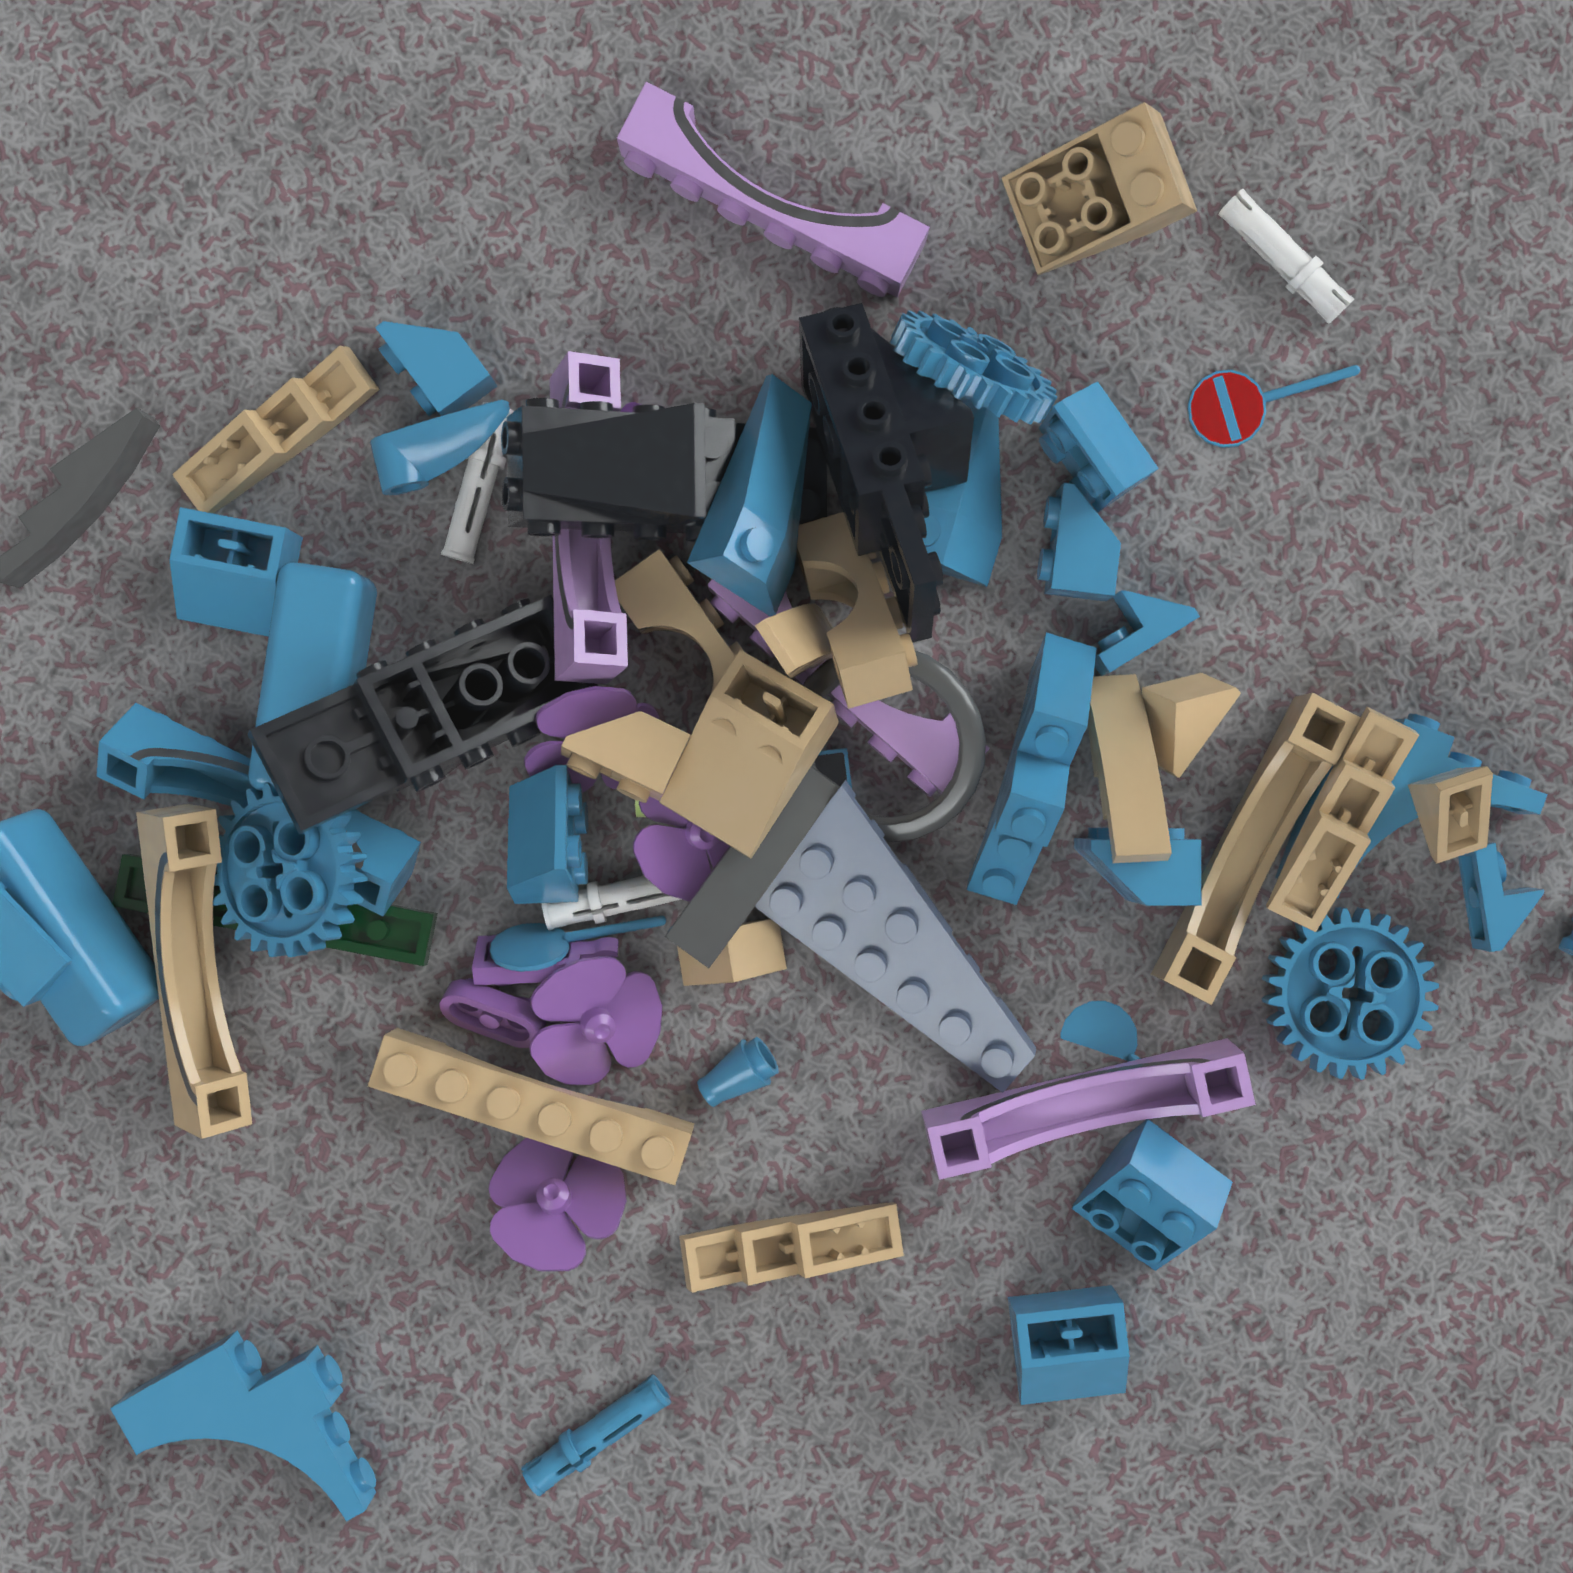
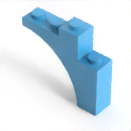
(1426, 760)
(1037, 769)
(283, 1412)

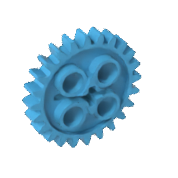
(973, 367)
(275, 864)
(1397, 999)

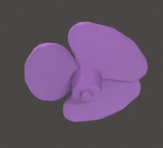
(575, 713)
(675, 856)
(604, 1008)
(539, 1204)

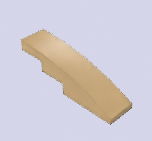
(276, 431)
(797, 638)
(1127, 771)
(1341, 819)
(791, 1246)

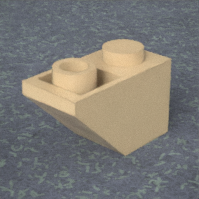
(631, 750)

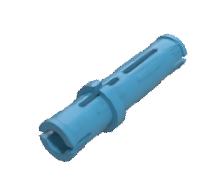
(579, 1446)

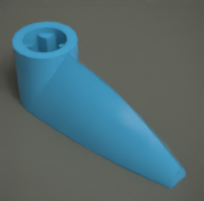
(427, 449)

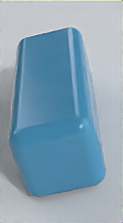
(314, 642)
(109, 968)

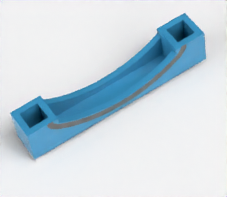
(158, 755)

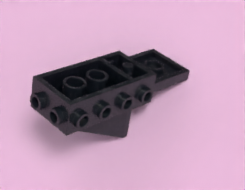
(885, 446)
(626, 469)
(415, 716)

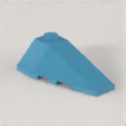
(755, 515)
(967, 517)

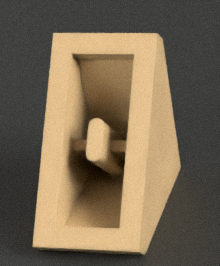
(1184, 716)
(1454, 811)
(750, 953)

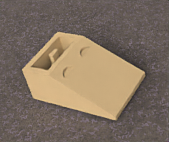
(1100, 190)
(748, 753)

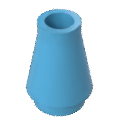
(739, 1072)

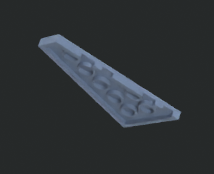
(880, 928)

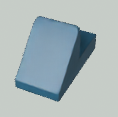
(1151, 622)
(1492, 912)

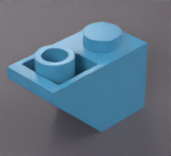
(439, 362)
(1081, 550)

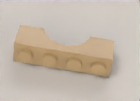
(659, 600)
(865, 646)

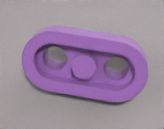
(491, 1013)

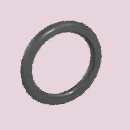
(970, 754)

